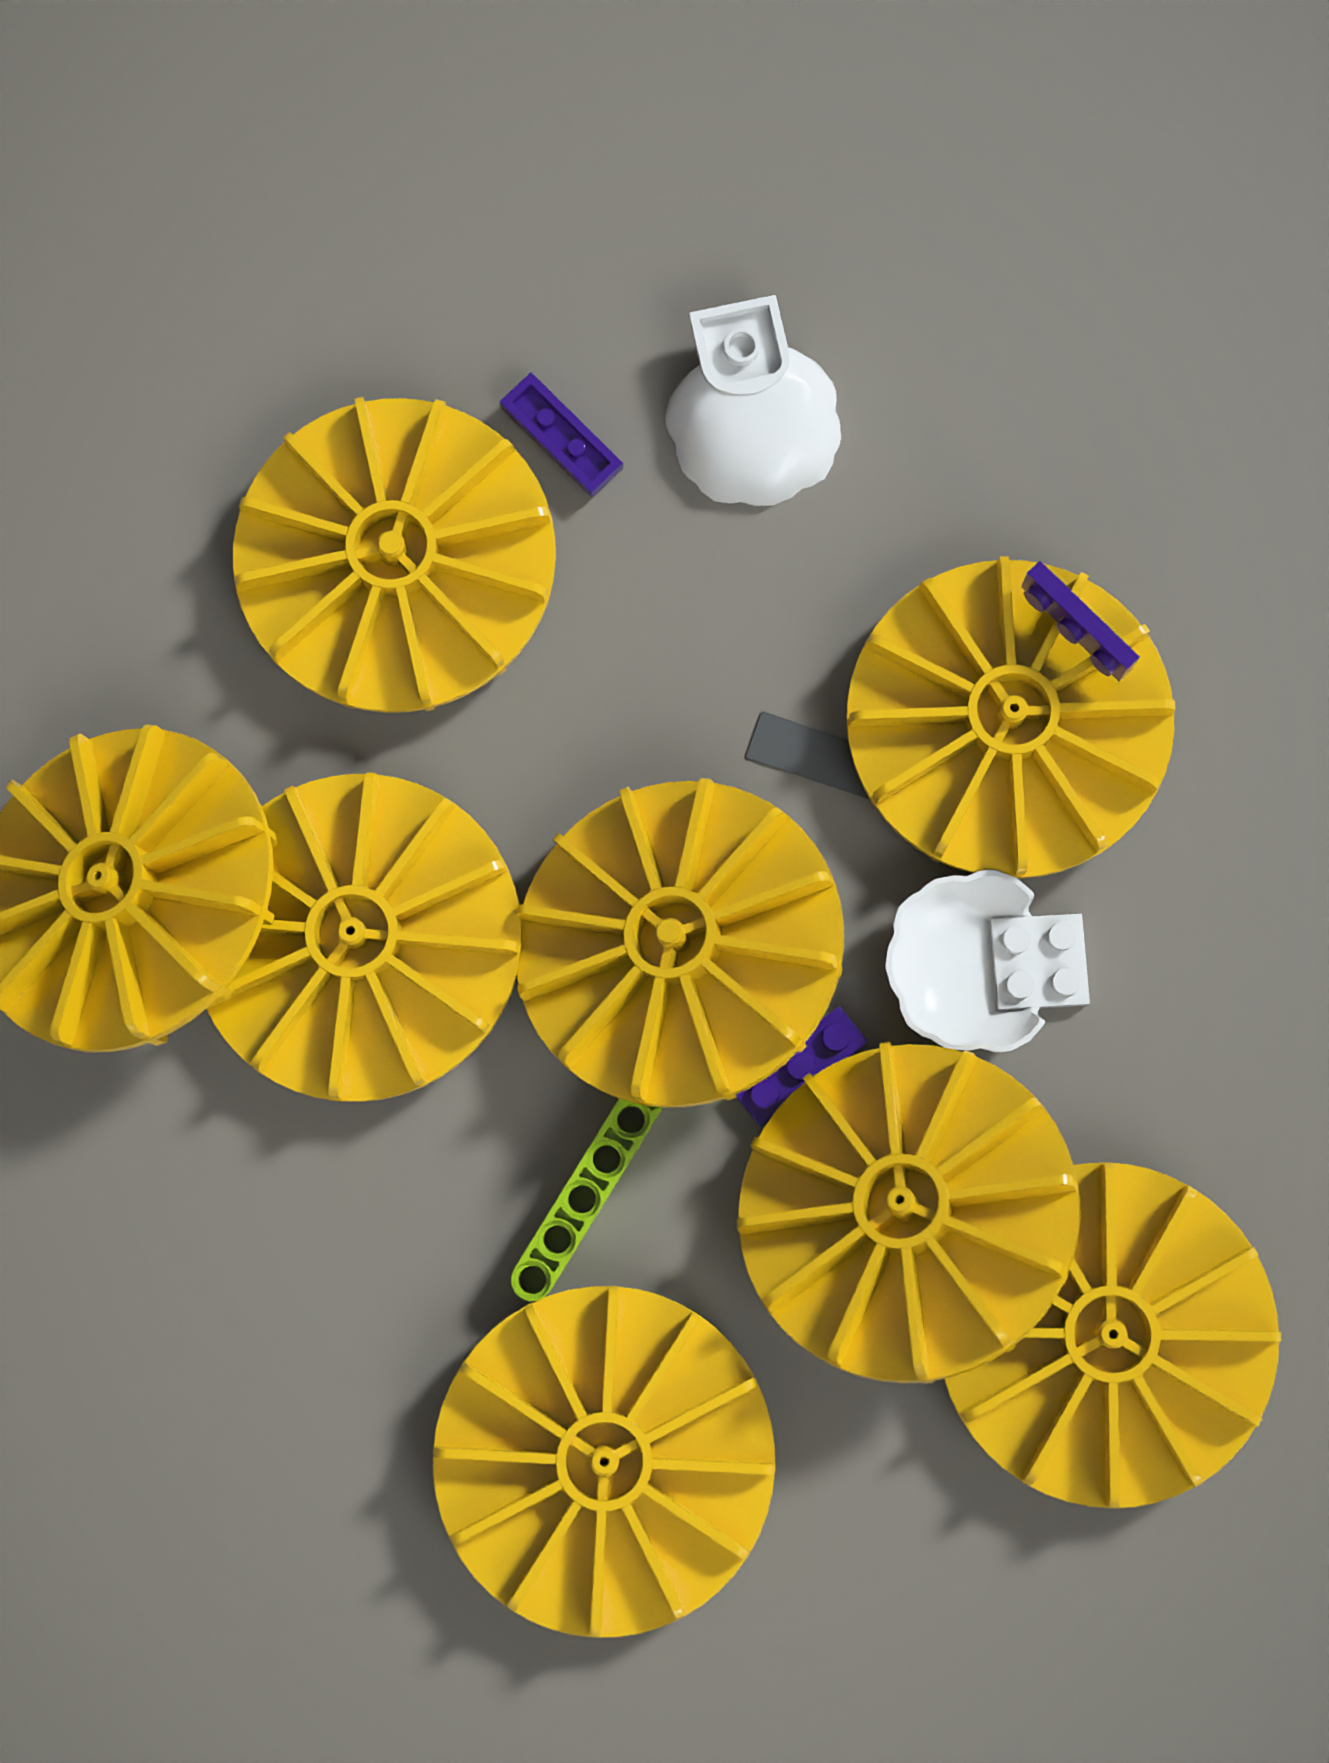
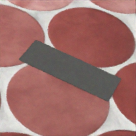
(805, 753)

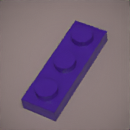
(561, 434)
(1078, 622)
(829, 1043)

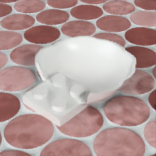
(753, 412)
(979, 965)

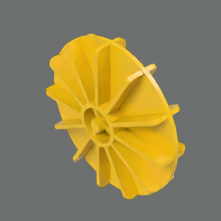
(394, 555)
(999, 733)
(128, 888)
(680, 943)
(381, 945)
(909, 1213)
(1144, 1358)
(604, 1461)

